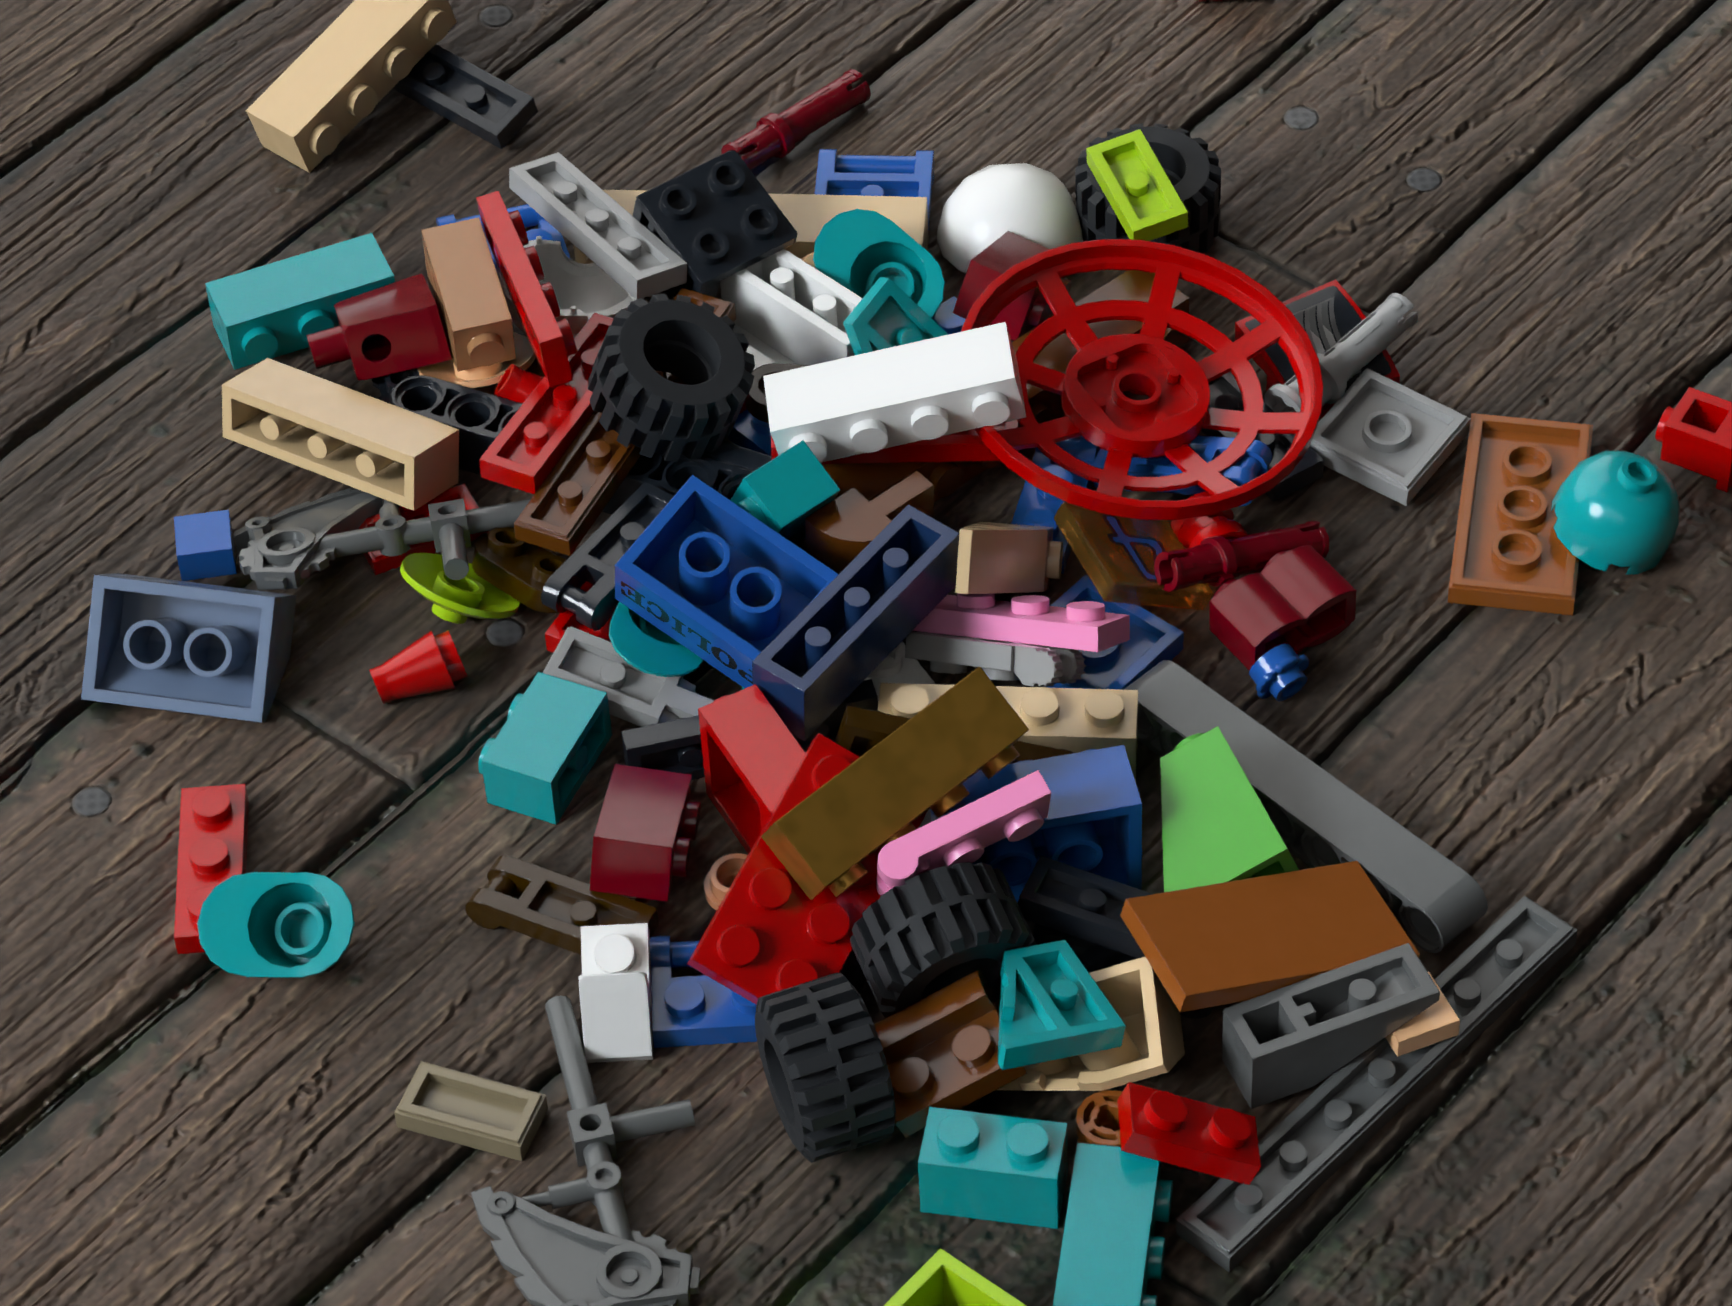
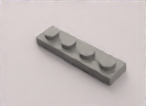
(598, 226)

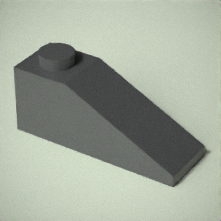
(1321, 1023)

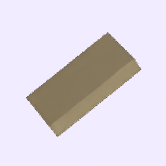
(471, 1111)

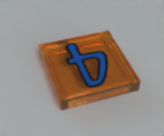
(1122, 557)

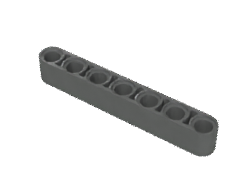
(1315, 811)

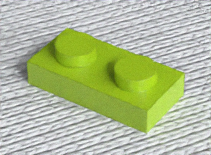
(1137, 187)

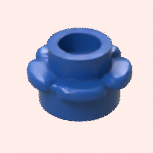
(1279, 673)

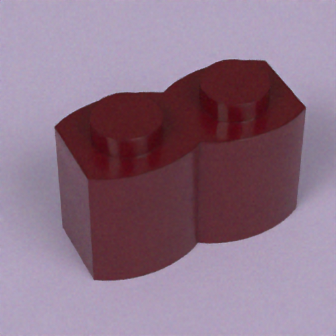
(1289, 602)

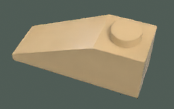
(1007, 558)

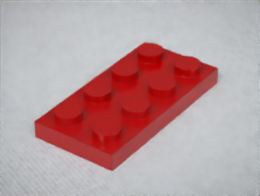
(766, 925)

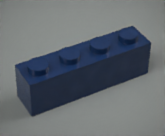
(857, 620)

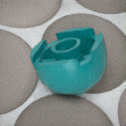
(1617, 512)

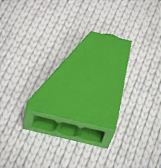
(1214, 818)

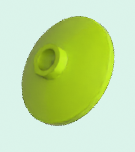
(455, 598)

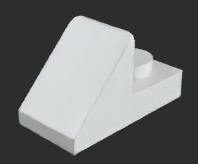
(616, 993)

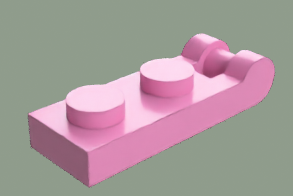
(964, 833)

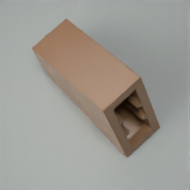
(468, 294)

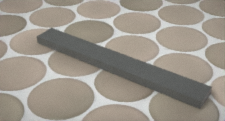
(1373, 1089)

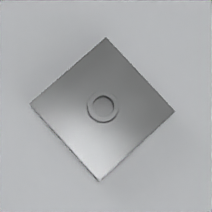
(1388, 436)

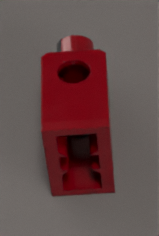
(401, 328)

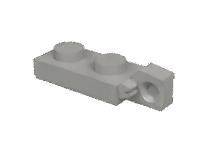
(630, 692)

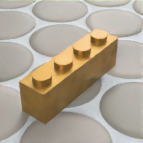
(895, 784)

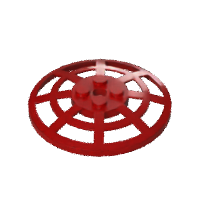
(1148, 367)

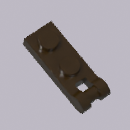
(551, 904)

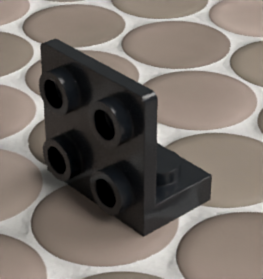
(715, 221)

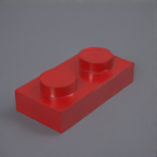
(1188, 1133)

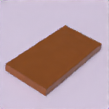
(1505, 522)
(1260, 932)

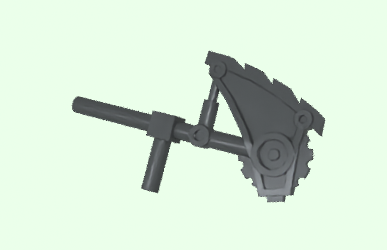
(305, 537)
(565, 1261)

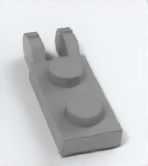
(998, 659)

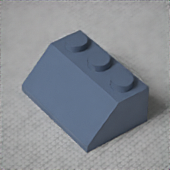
(186, 646)

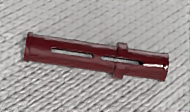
(778, 133)
(1224, 559)

